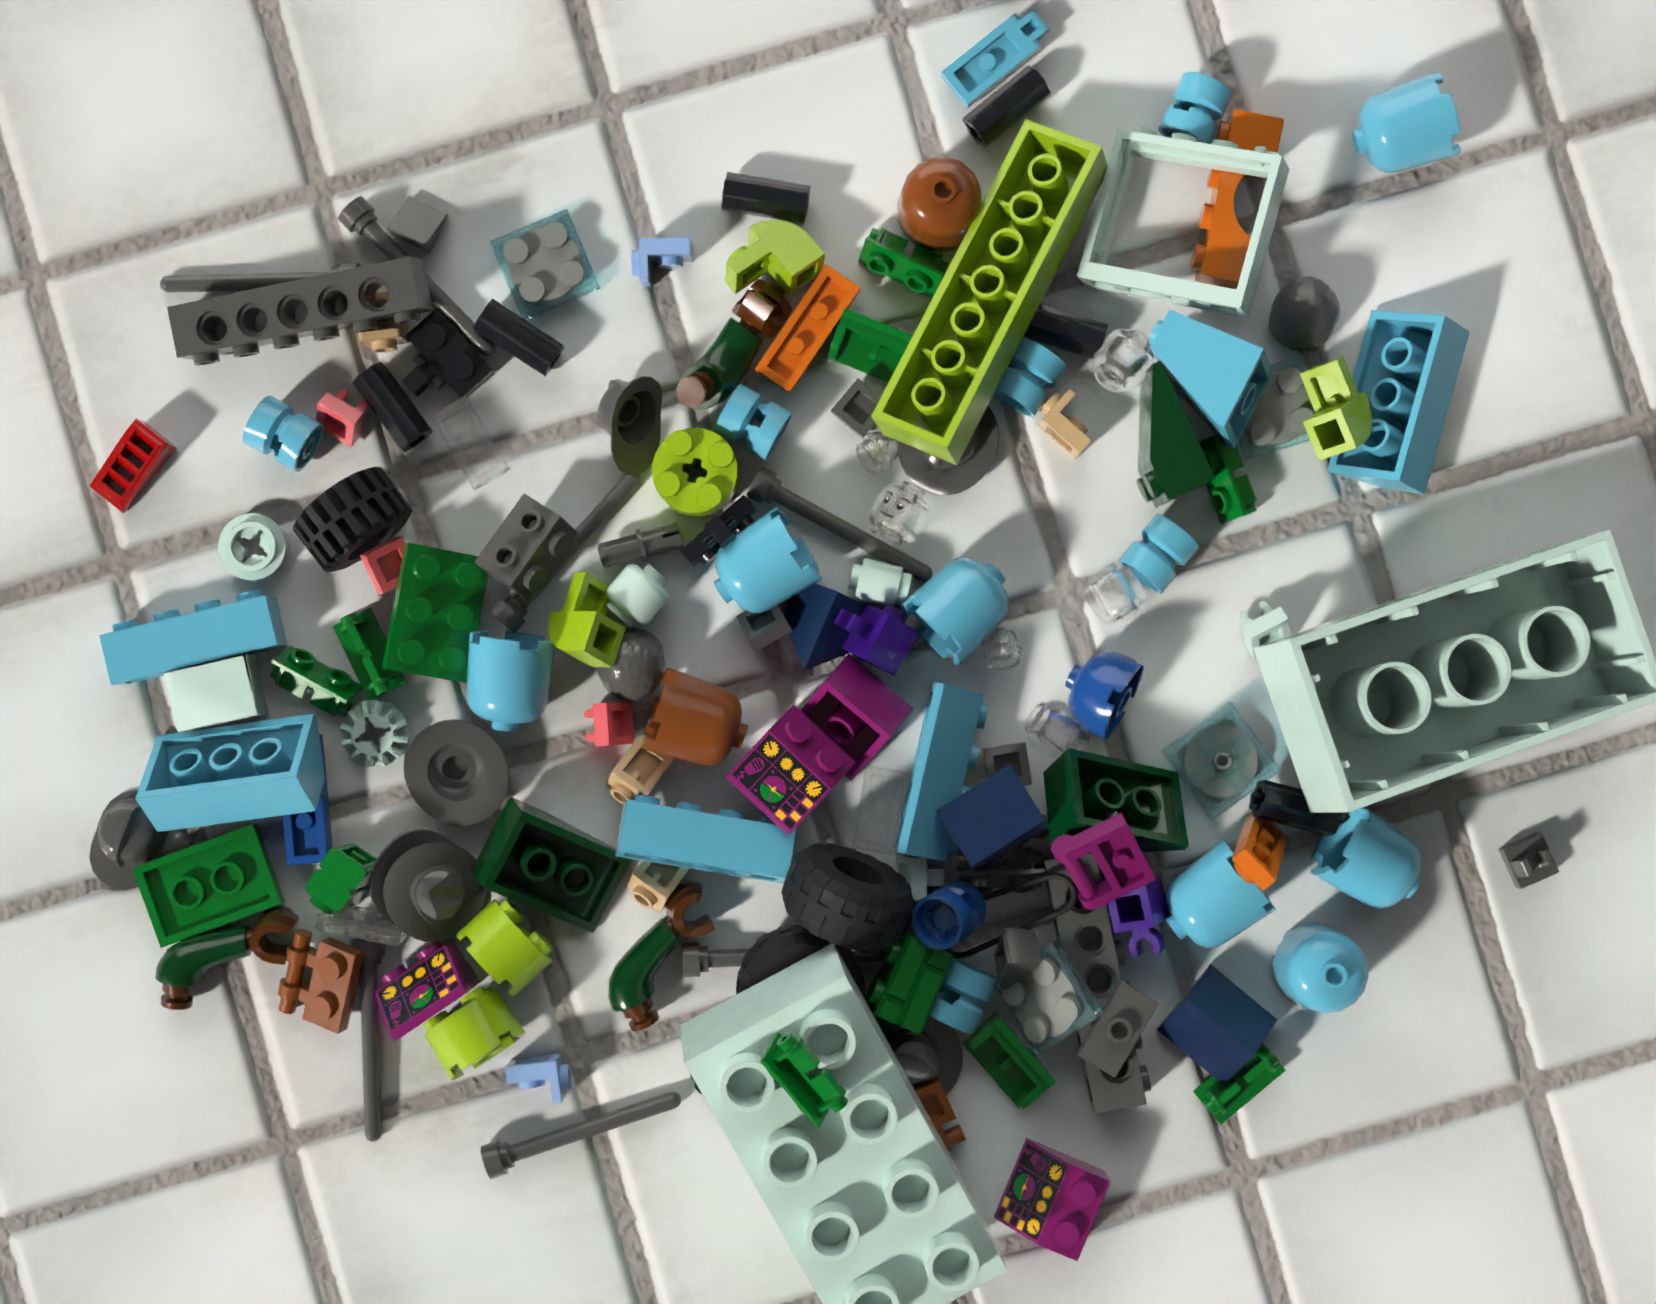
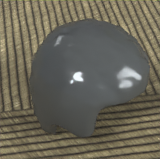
(1304, 314)
(636, 668)

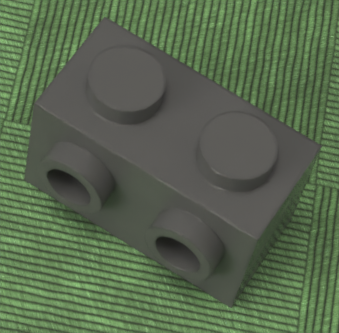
(526, 547)

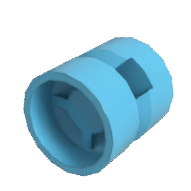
(1197, 105)
(1030, 373)
(739, 414)
(277, 430)
(1159, 552)
(962, 995)

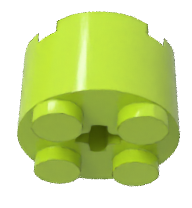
(683, 451)
(506, 946)
(472, 1032)

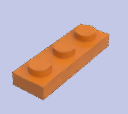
(807, 329)
(1259, 851)

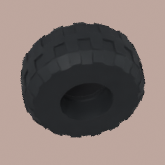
(847, 897)
(782, 949)

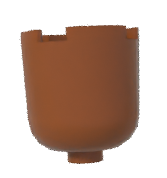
(938, 203)
(694, 720)

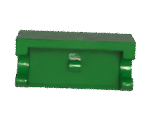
(868, 345)
(1008, 1061)

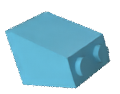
(1212, 372)

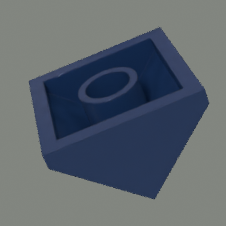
(992, 818)
(1217, 1025)

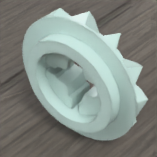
(233, 553)
(381, 715)

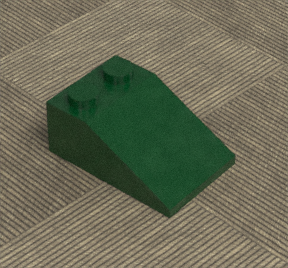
(1168, 449)
(1094, 787)
(549, 865)

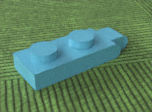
(995, 57)

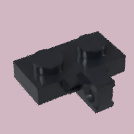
(444, 358)
(719, 531)

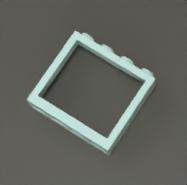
(1183, 150)

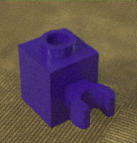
(878, 636)
(1140, 913)

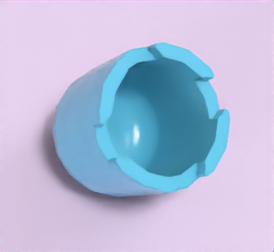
(1408, 126)
(764, 565)
(959, 607)
(509, 677)
(1369, 860)
(1213, 900)
(1320, 968)

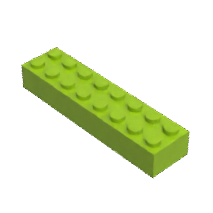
(991, 291)

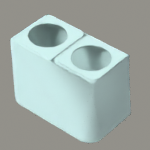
(216, 693)

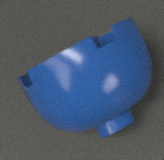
(1102, 691)

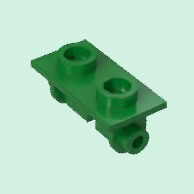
(885, 256)
(1228, 496)
(365, 650)
(298, 670)
(791, 1065)
(1249, 1081)

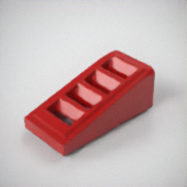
(129, 443)

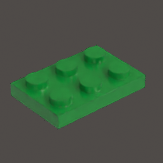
(434, 612)
(208, 885)

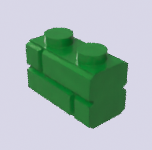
(341, 879)
(908, 983)

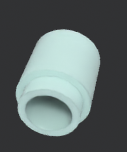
(880, 583)

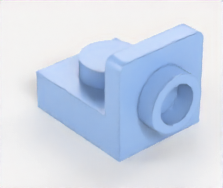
(667, 251)
(533, 1071)

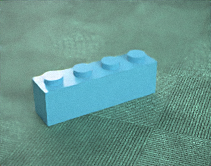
(192, 639)
(704, 840)

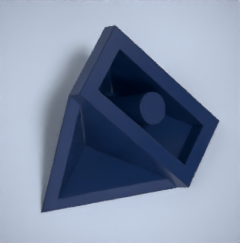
(812, 624)

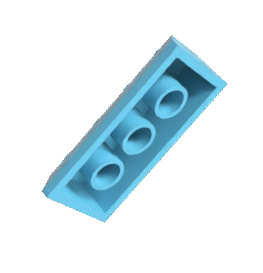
(1409, 379)
(940, 769)
(233, 773)

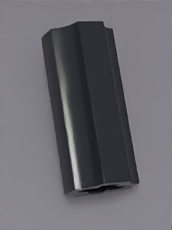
(1006, 106)
(765, 197)
(1066, 331)
(518, 337)
(392, 406)
(1289, 807)

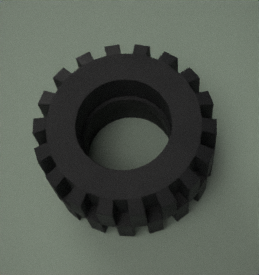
(352, 519)

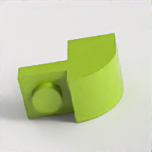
(778, 249)
(1341, 414)
(583, 626)

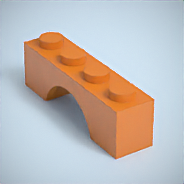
(1224, 241)

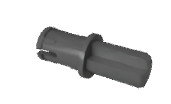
(640, 545)

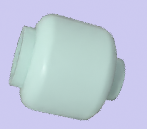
(637, 594)

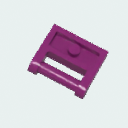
(1116, 855)

